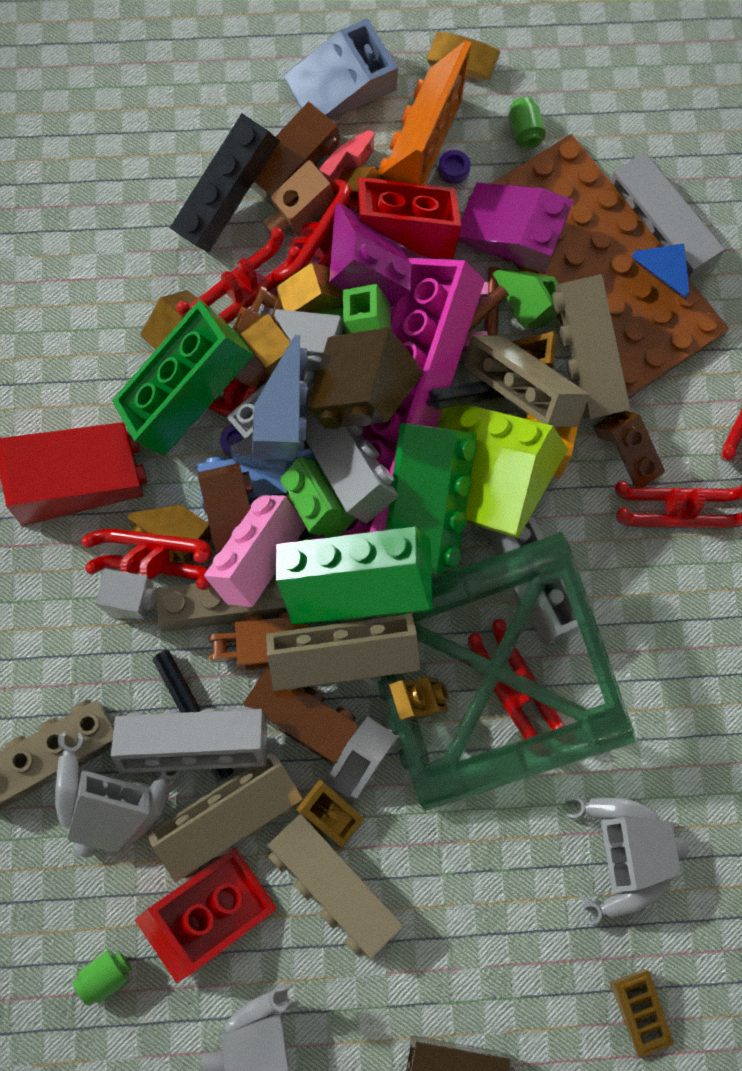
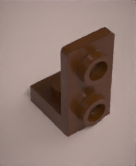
(633, 444)

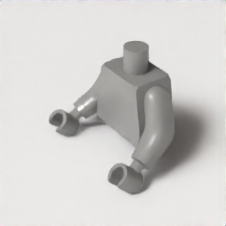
(103, 809)
(638, 851)
(254, 1036)

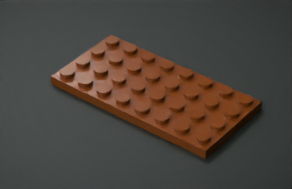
(649, 320)

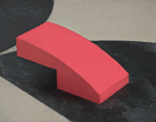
(349, 155)

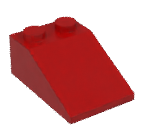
(412, 214)
(205, 915)

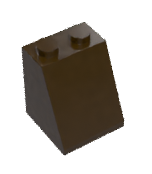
(362, 379)
(440, 1055)

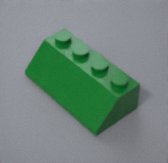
(181, 379)
(433, 488)
(356, 576)

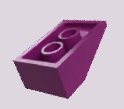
(515, 223)
(367, 257)

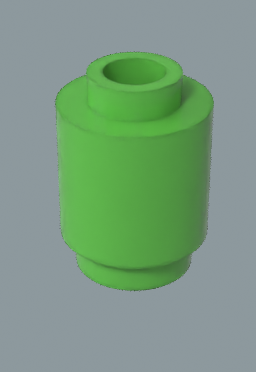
(526, 123)
(102, 977)

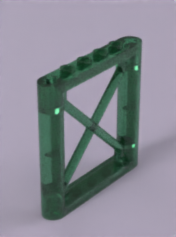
(596, 728)

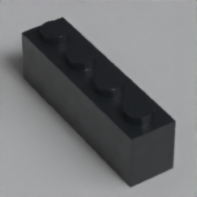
(224, 183)

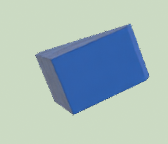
(667, 265)

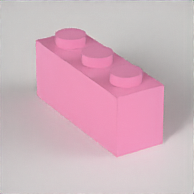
(251, 553)

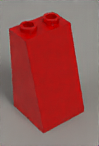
(69, 471)

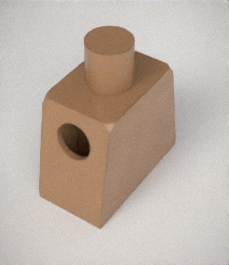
(300, 200)

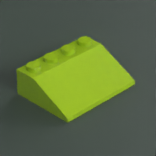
(509, 468)

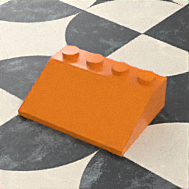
(428, 119)

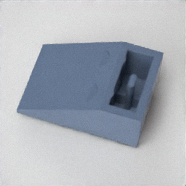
(344, 72)
(276, 419)

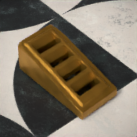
(629, 982)

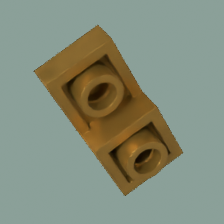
(481, 58)
(420, 698)

